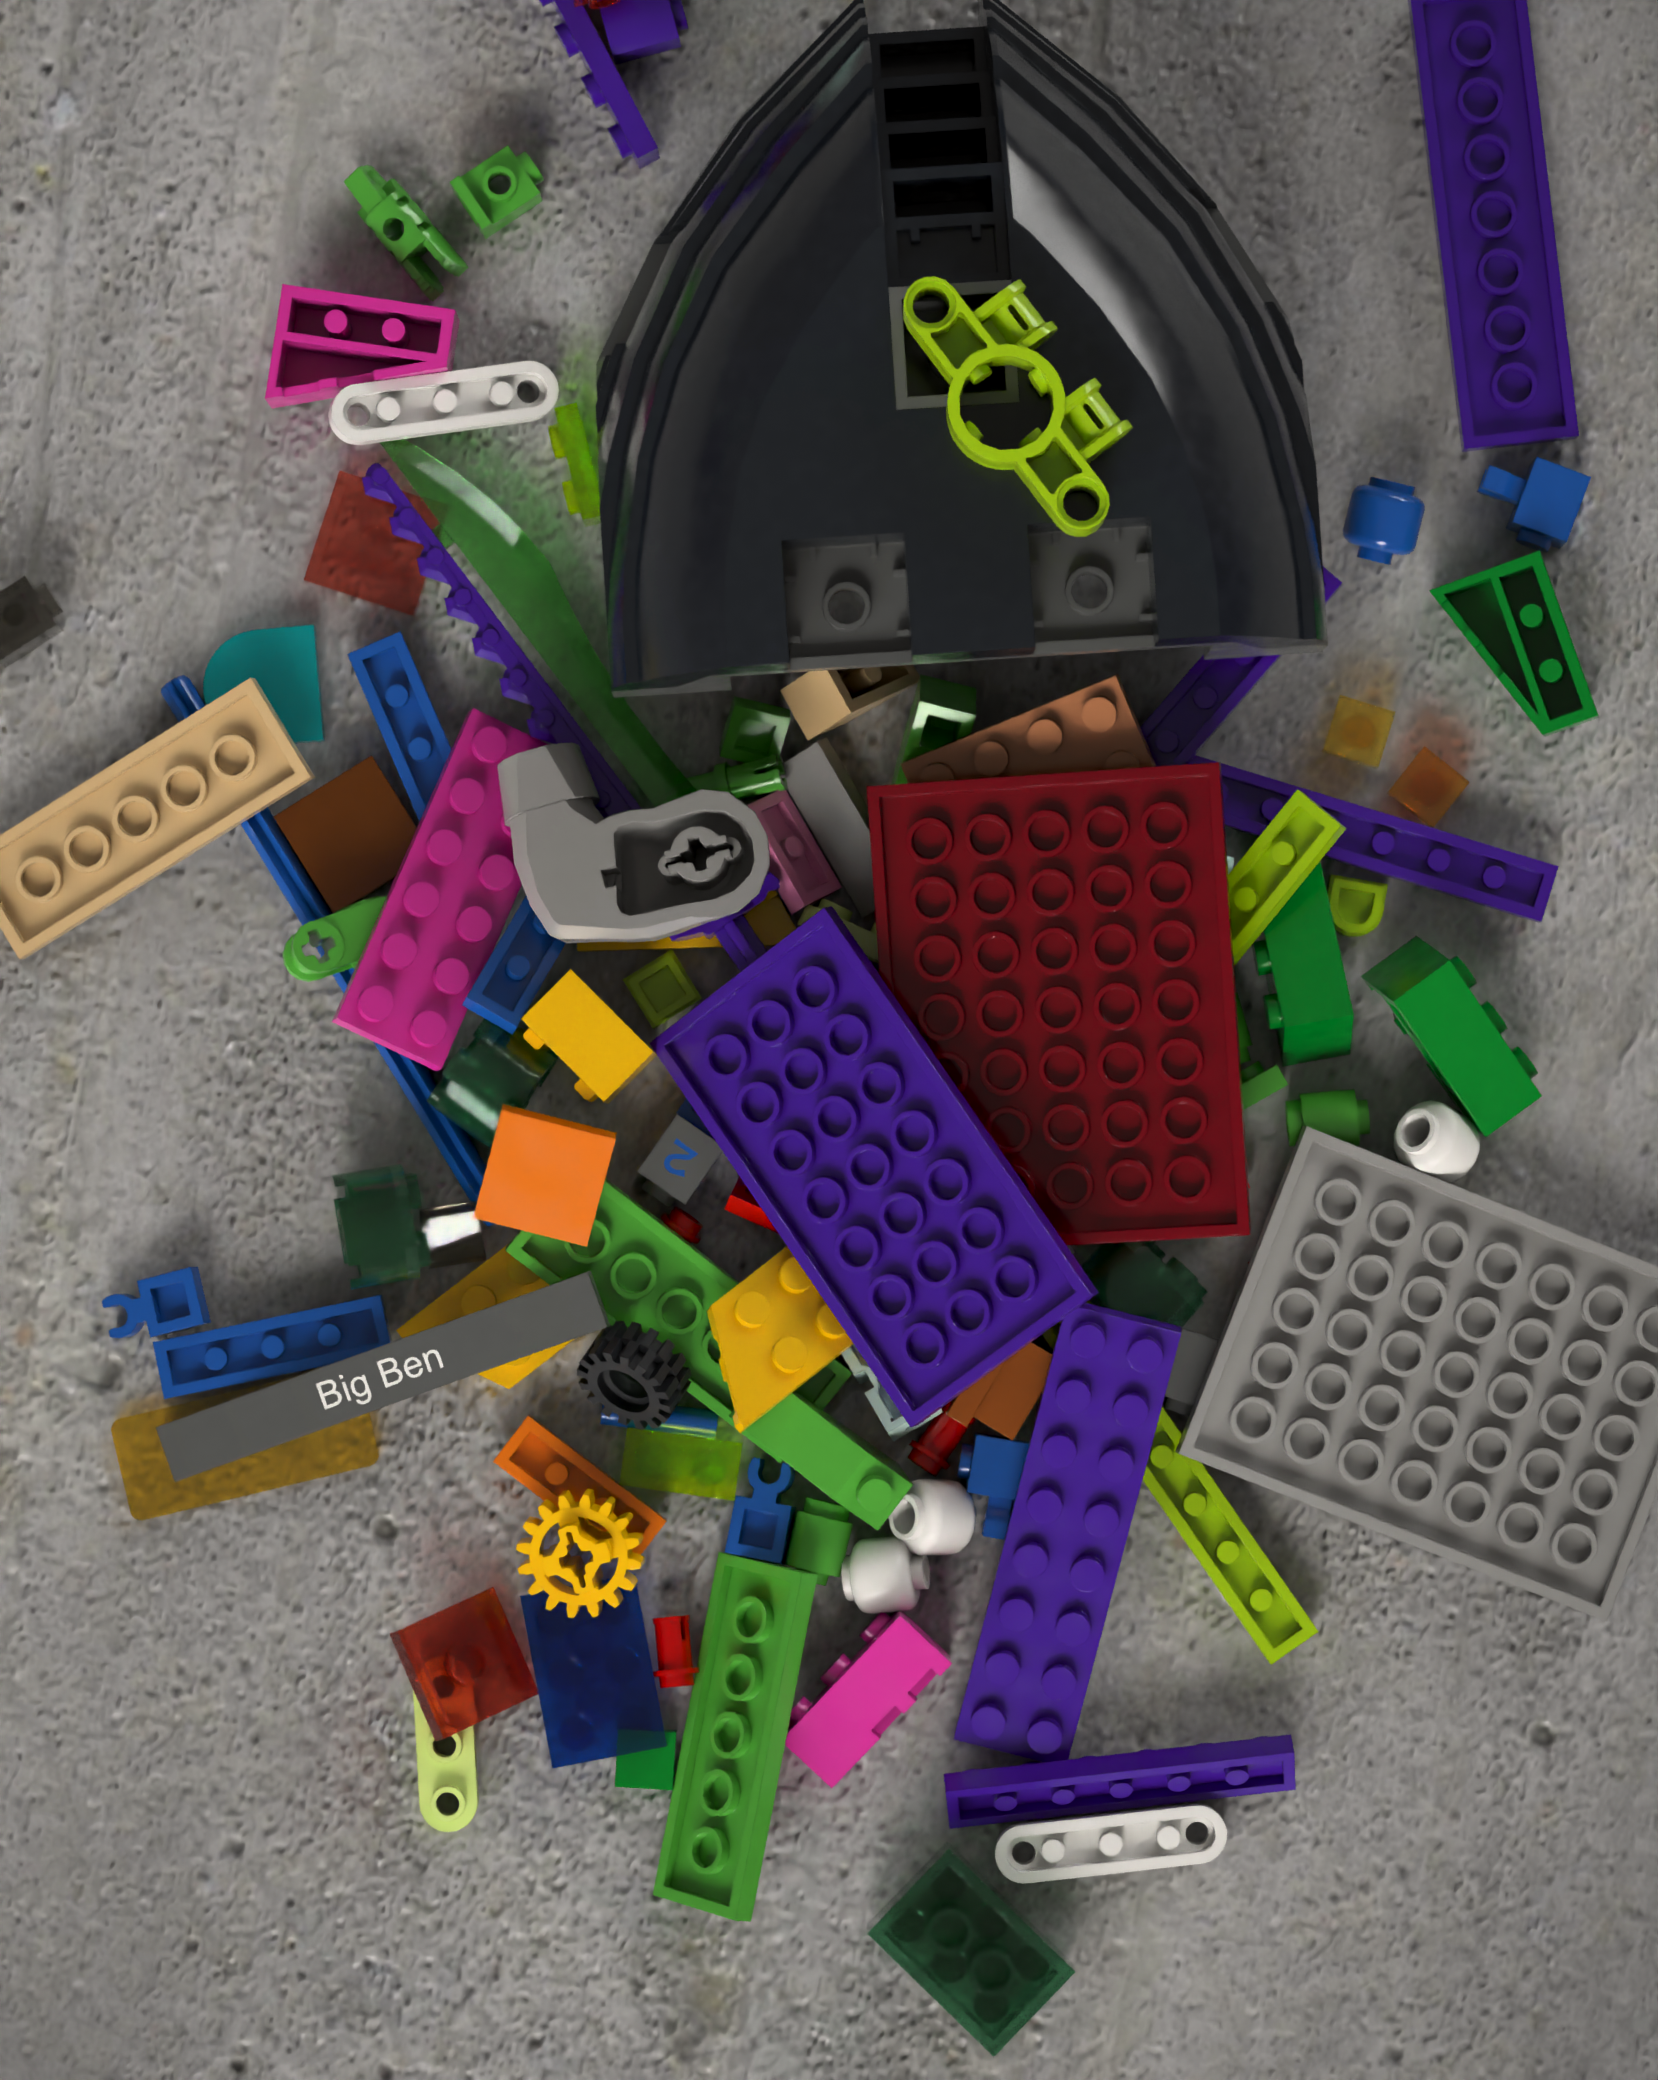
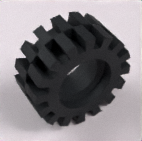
(634, 1375)

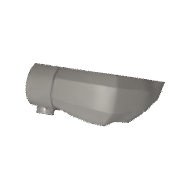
(630, 872)

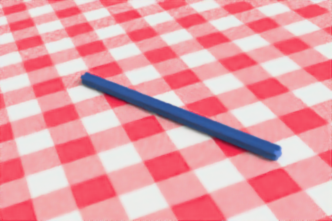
(309, 906)

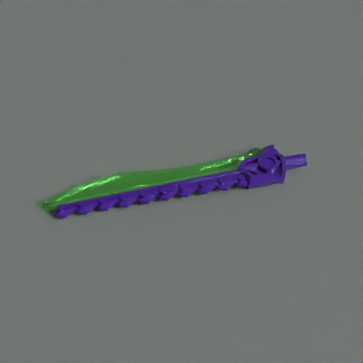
(537, 604)

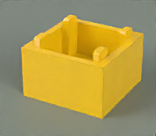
(587, 1038)

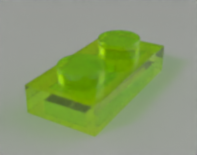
(570, 441)
(681, 1463)

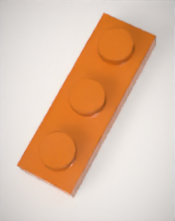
(552, 1466)

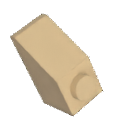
(835, 697)

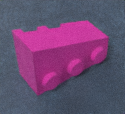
(350, 339)
(864, 1695)

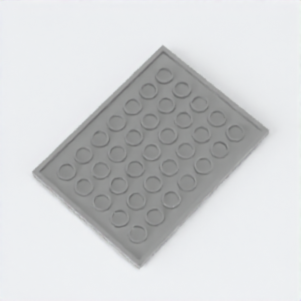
(1441, 1374)

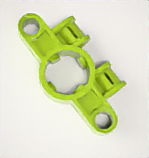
(972, 342)

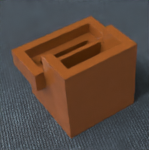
(1006, 1393)

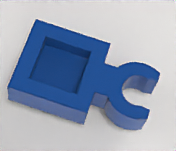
(165, 1303)
(761, 1524)

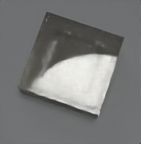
(453, 1234)

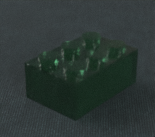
(970, 1949)

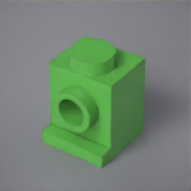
(492, 210)

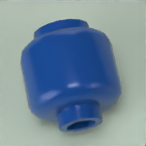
(1383, 520)

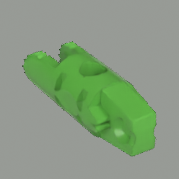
(384, 210)

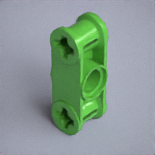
(339, 934)

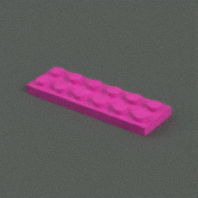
(441, 905)

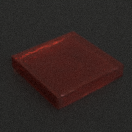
(361, 554)
(464, 1664)

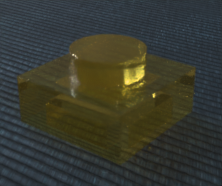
(1358, 731)

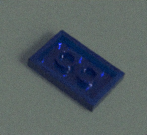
(594, 1679)

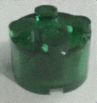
(490, 1073)
(379, 1226)
(1141, 1284)

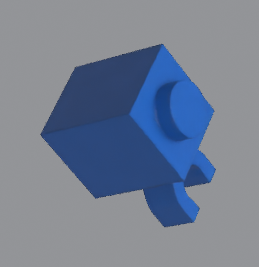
(1542, 501)
(993, 1470)

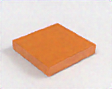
(544, 1175)

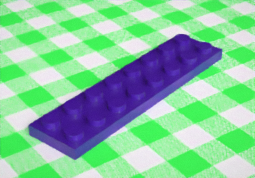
(1493, 222)
(1067, 1532)

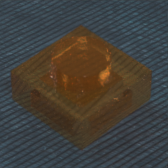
(1428, 787)

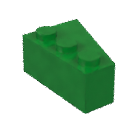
(1524, 639)
(1305, 977)
(1455, 1033)

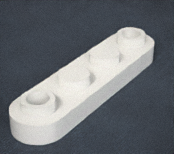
(443, 402)
(1110, 1843)

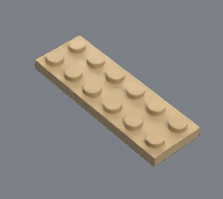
(144, 815)

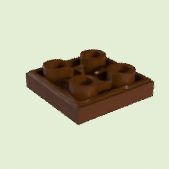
(350, 834)

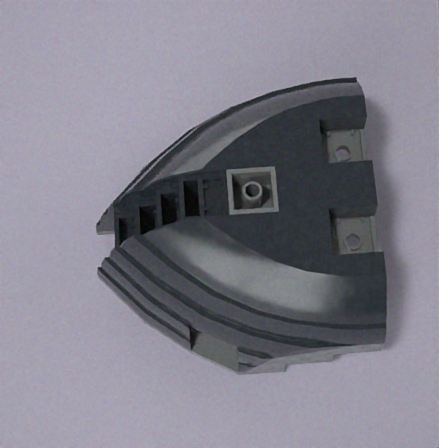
(795, 438)

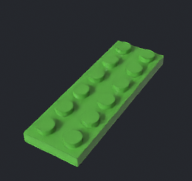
(661, 1283)
(735, 1736)

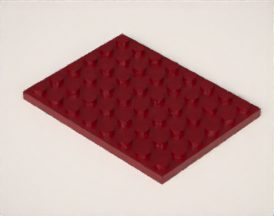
(1078, 984)

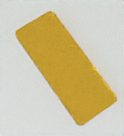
(154, 1492)

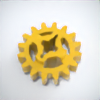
(557, 1560)

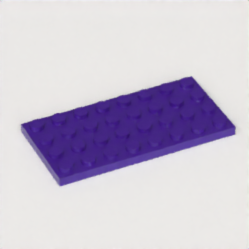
(872, 1167)

